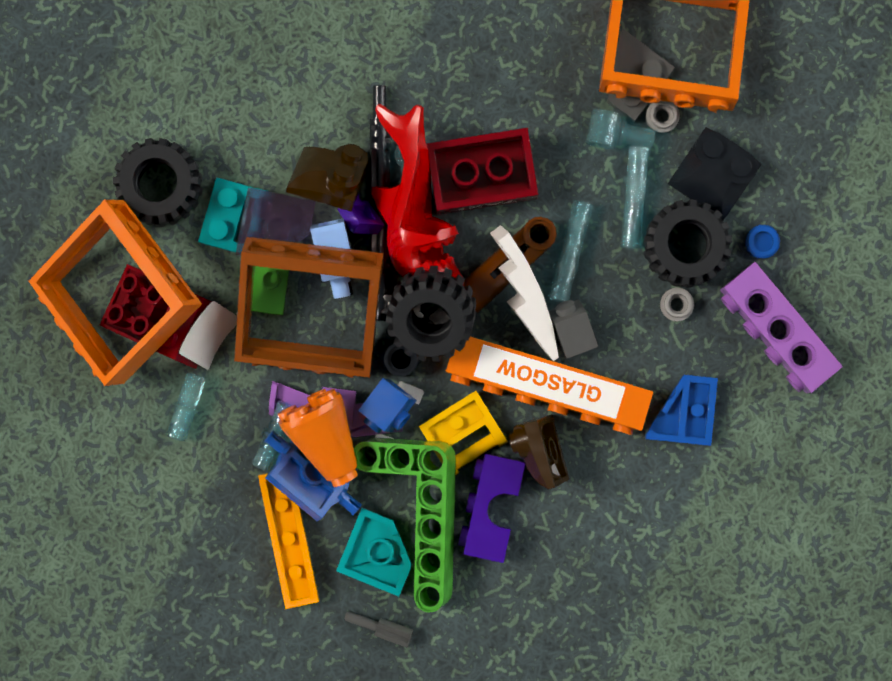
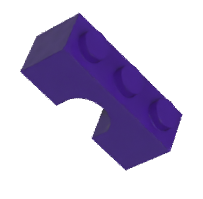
(495, 477)

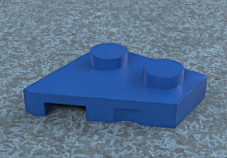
(687, 412)

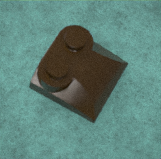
(330, 175)
(541, 449)

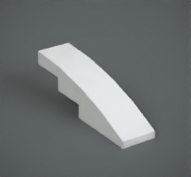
(529, 300)

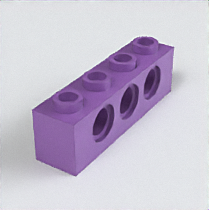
(820, 362)

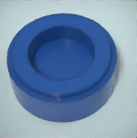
(762, 241)

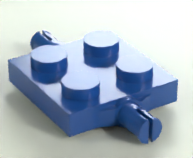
(304, 483)

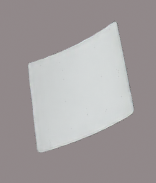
(208, 334)

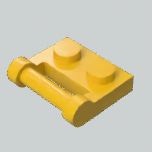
(460, 421)

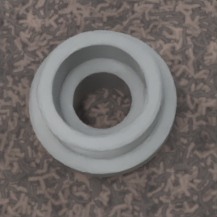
(673, 116)
(684, 296)

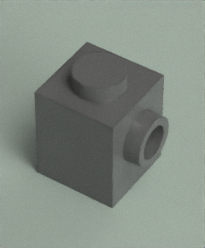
(572, 328)

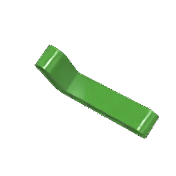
(426, 508)

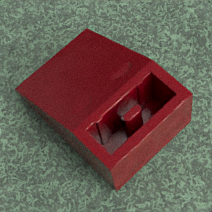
(139, 306)

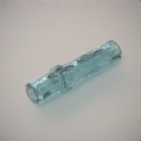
(634, 182)
(572, 246)

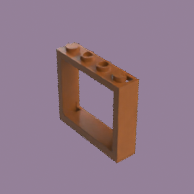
(312, 260)

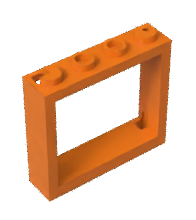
(678, 92)
(153, 263)

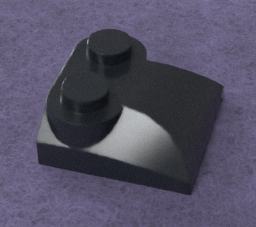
(715, 172)

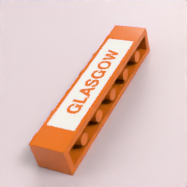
(551, 383)

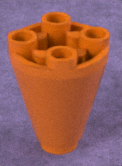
(323, 435)

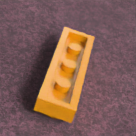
(289, 547)

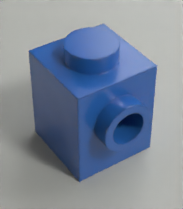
(387, 407)

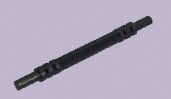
(380, 178)

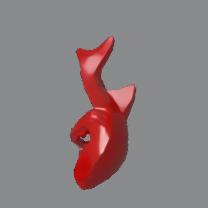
(412, 233)

